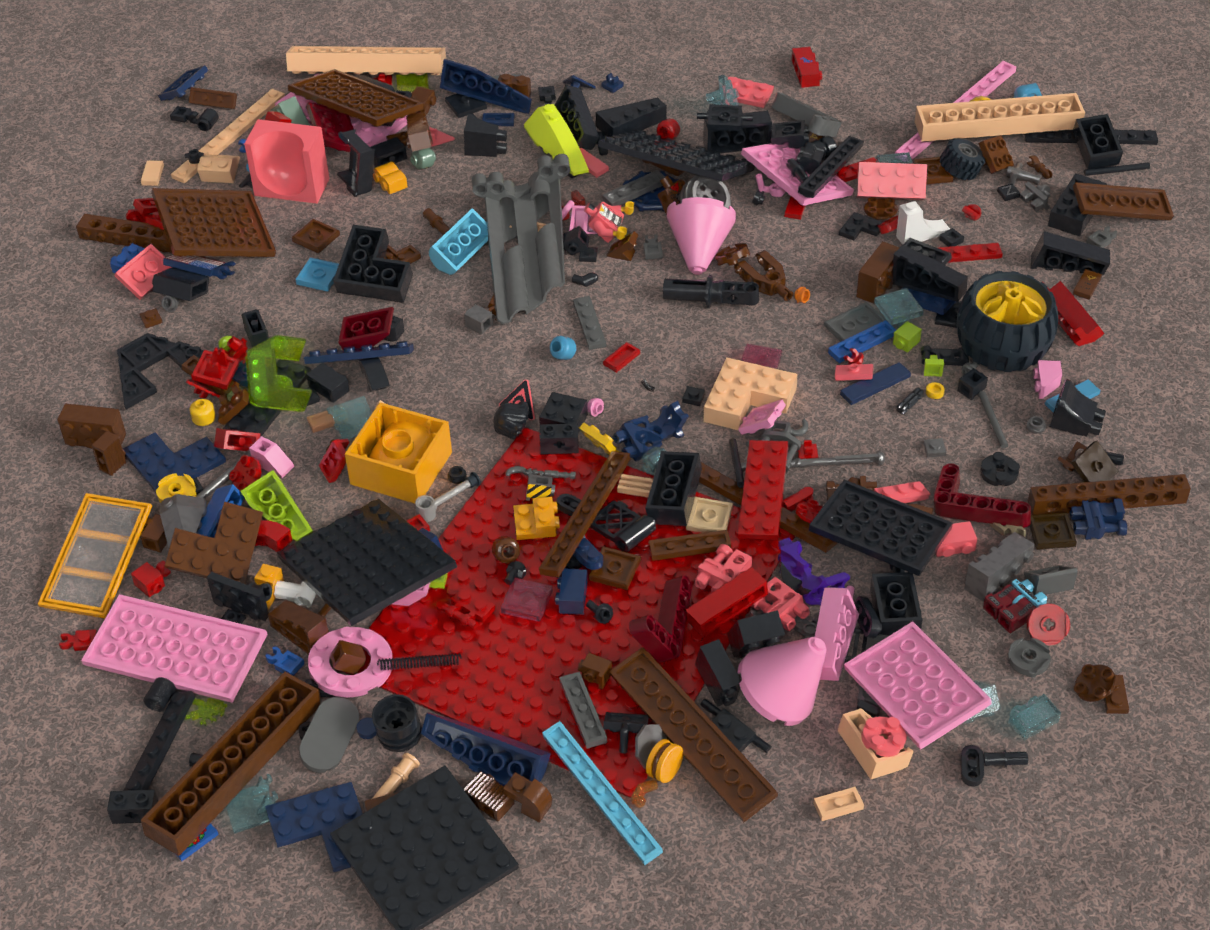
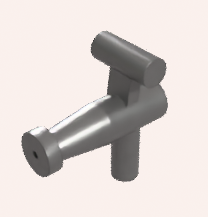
(1017, 173)

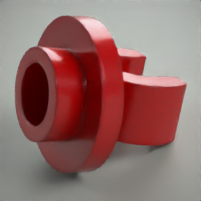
(857, 357)

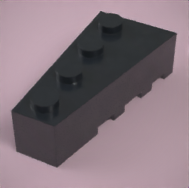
(631, 117)
(1069, 254)

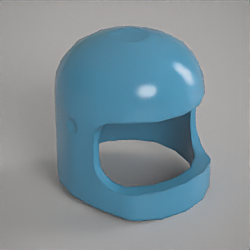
(1027, 90)

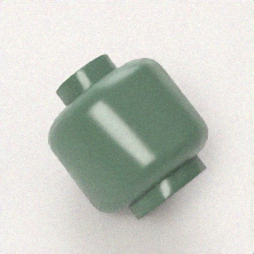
(423, 158)

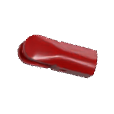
(801, 496)

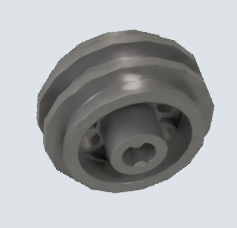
(712, 189)

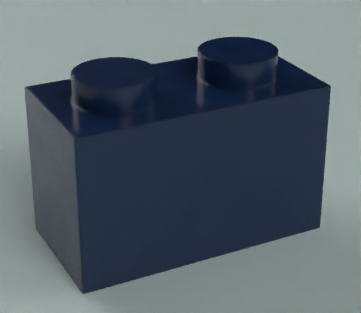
(572, 591)

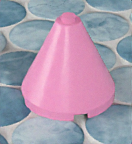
(700, 229)
(783, 679)

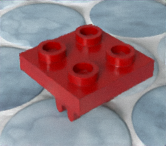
(215, 369)

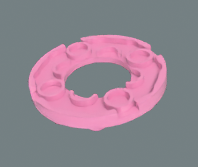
(349, 685)

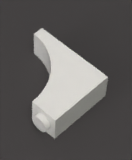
(913, 225)

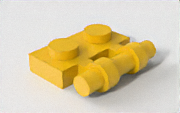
(599, 440)

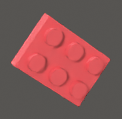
(752, 92)
(139, 271)

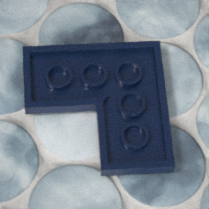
(156, 460)
(315, 816)

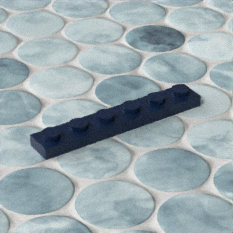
(365, 351)

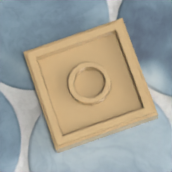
(709, 515)

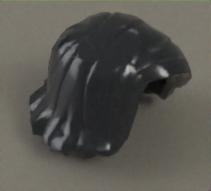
(511, 419)

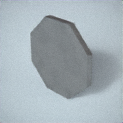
(646, 740)

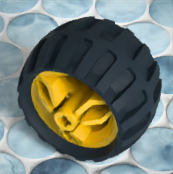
(1007, 321)

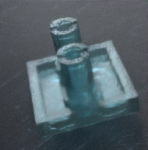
(725, 94)
(898, 307)

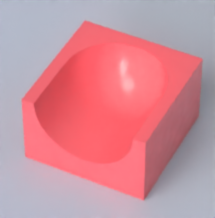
(287, 161)

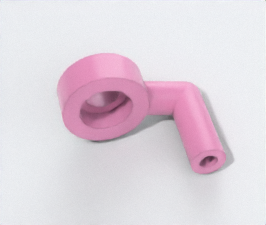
(773, 189)

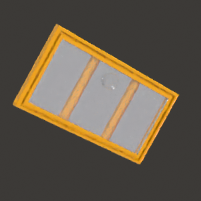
(95, 555)

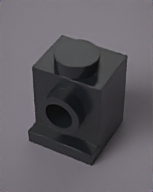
(972, 383)

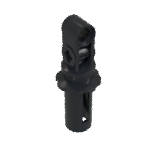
(711, 291)

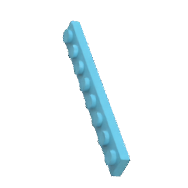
(602, 793)

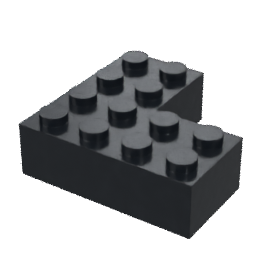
(365, 270)

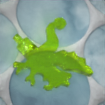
(207, 710)

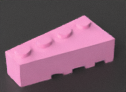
(835, 629)

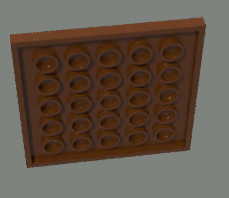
(212, 223)

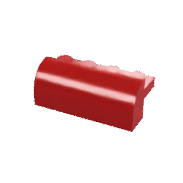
(1074, 317)

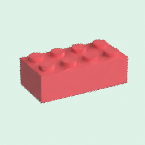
(891, 180)

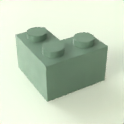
(292, 110)

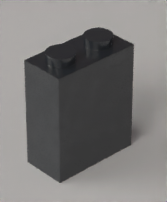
(180, 284)
(718, 673)

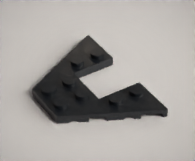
(142, 354)

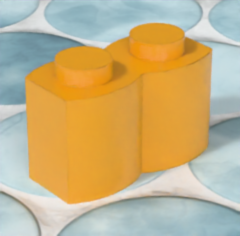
(390, 178)

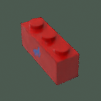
(806, 67)

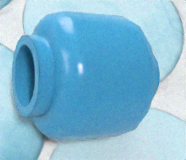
(562, 348)

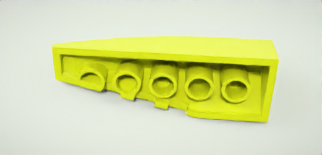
(552, 133)

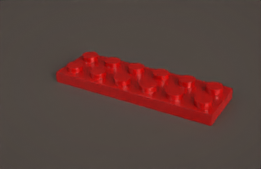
(763, 490)

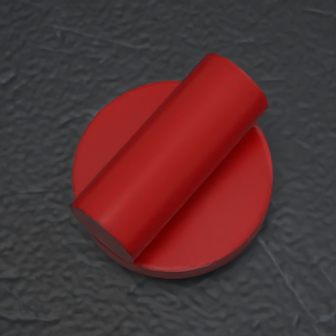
(972, 212)

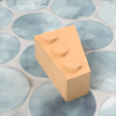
(873, 764)

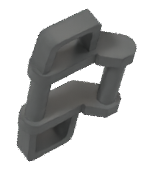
(793, 443)

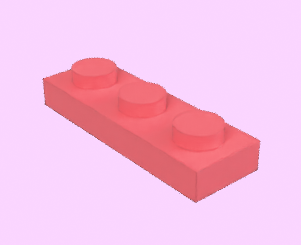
(905, 492)

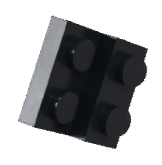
(793, 132)

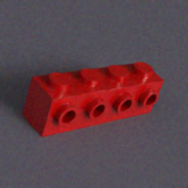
(727, 601)

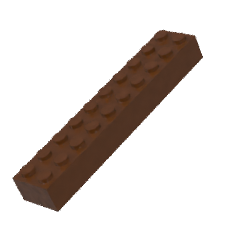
(230, 763)

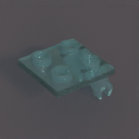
(350, 417)
(248, 806)

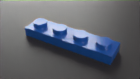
(862, 341)

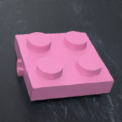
(761, 417)

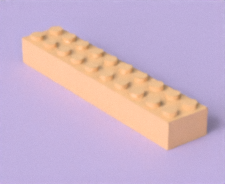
(366, 59)
(998, 117)

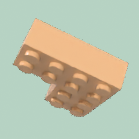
(746, 385)

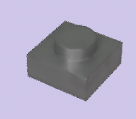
(934, 447)

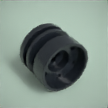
(397, 723)

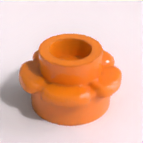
(802, 295)

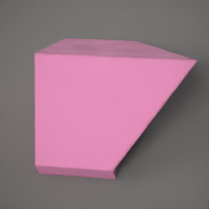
(581, 219)

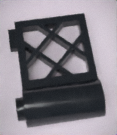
(630, 532)

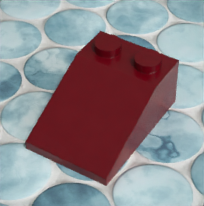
(365, 328)

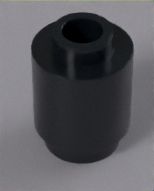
(207, 119)

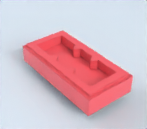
(854, 372)

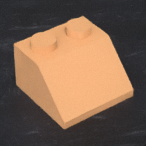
(218, 168)

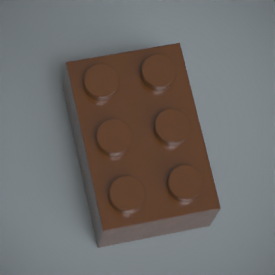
(877, 273)
(85, 424)

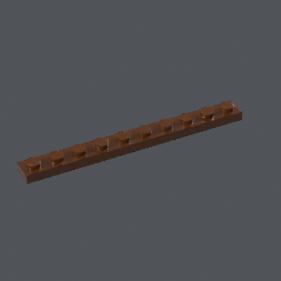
(584, 514)
(789, 521)

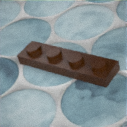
(688, 545)

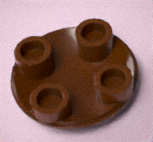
(881, 208)
(1095, 682)

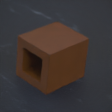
(348, 657)

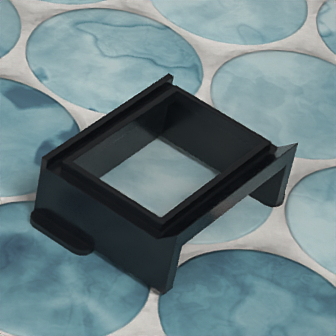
(358, 182)

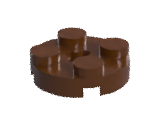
(731, 255)

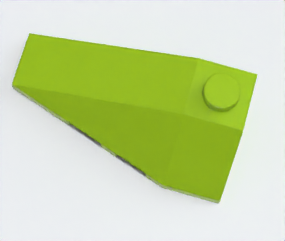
(277, 504)

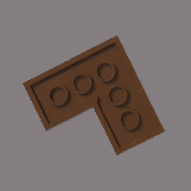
(226, 553)

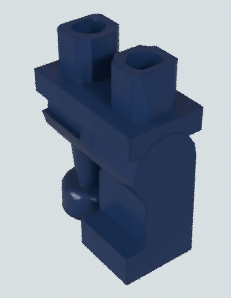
(1099, 519)

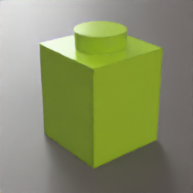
(907, 336)

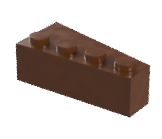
(418, 132)

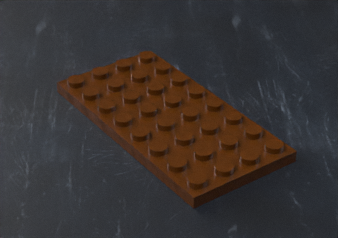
(355, 97)

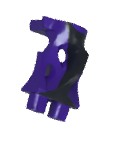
(798, 576)

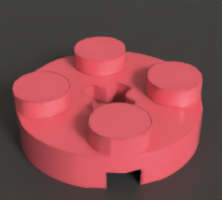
(888, 726)

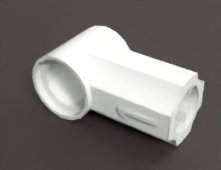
(299, 593)

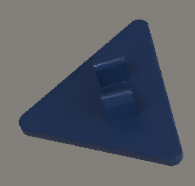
(576, 82)

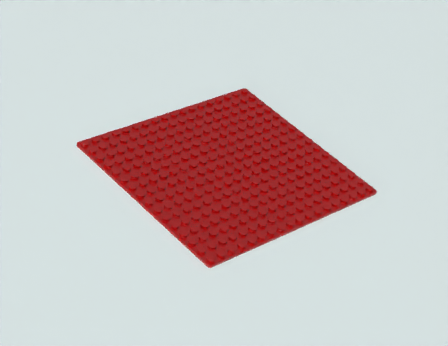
(515, 663)

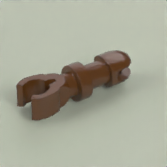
(1040, 167)

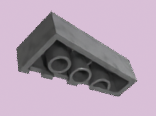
(998, 565)

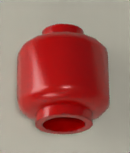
(668, 128)

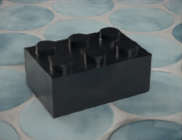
(1097, 141)
(895, 601)
(755, 633)

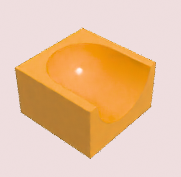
(398, 452)

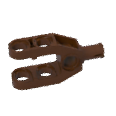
(772, 282)

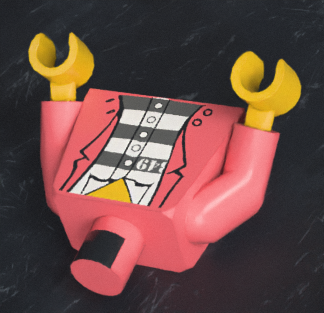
(607, 219)

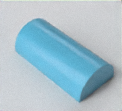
(459, 243)

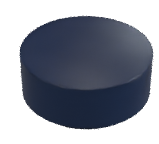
(366, 728)

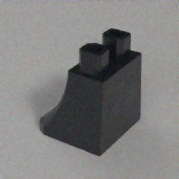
(483, 138)
(1076, 412)

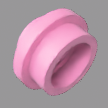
(595, 406)

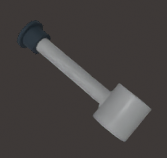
(427, 505)

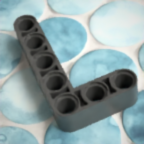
(818, 122)

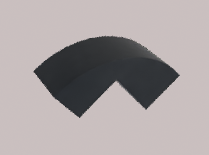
(374, 373)

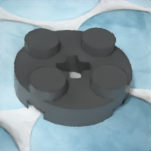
(1025, 666)

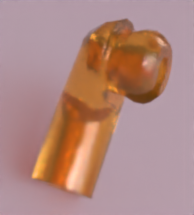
(638, 795)

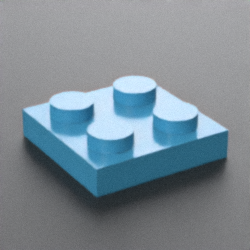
(317, 274)

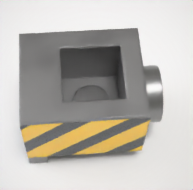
(539, 487)

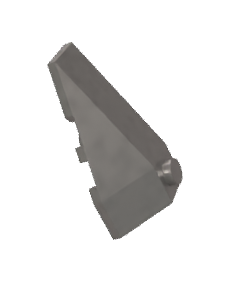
(182, 513)

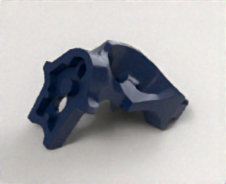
(653, 433)

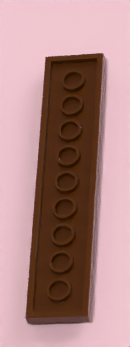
(689, 727)

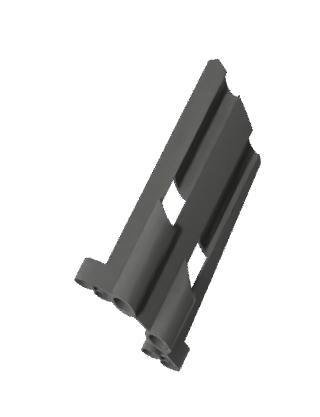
(537, 263)

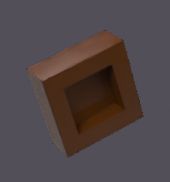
(150, 318)

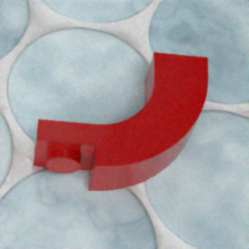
(273, 535)

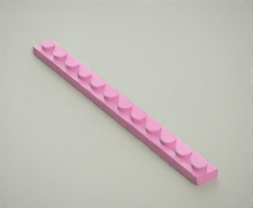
(981, 88)

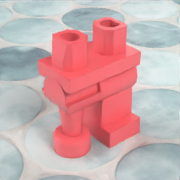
(715, 574)
(785, 601)

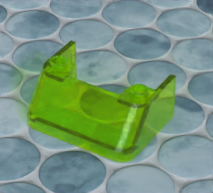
(264, 385)

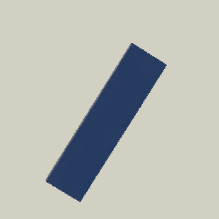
(879, 382)

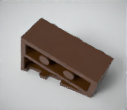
(298, 624)

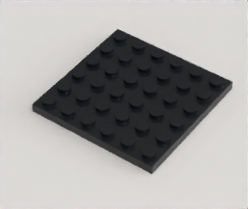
(424, 851)

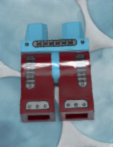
(1013, 604)

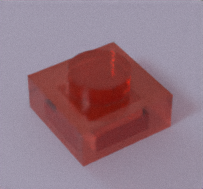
(577, 198)

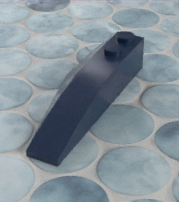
(478, 85)
(486, 750)

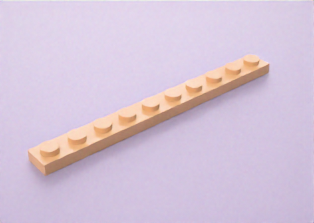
(230, 133)

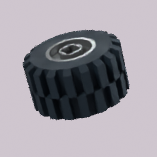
(962, 159)

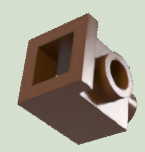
(595, 669)

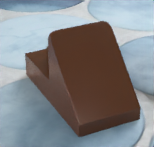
(624, 248)

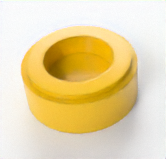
(935, 390)

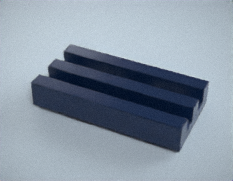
(500, 119)

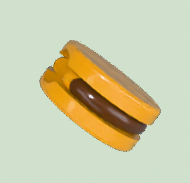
(664, 761)

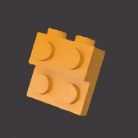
(536, 519)

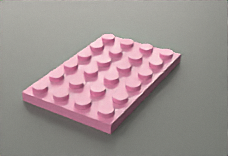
(772, 161)
(917, 684)

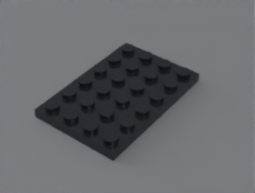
(881, 527)

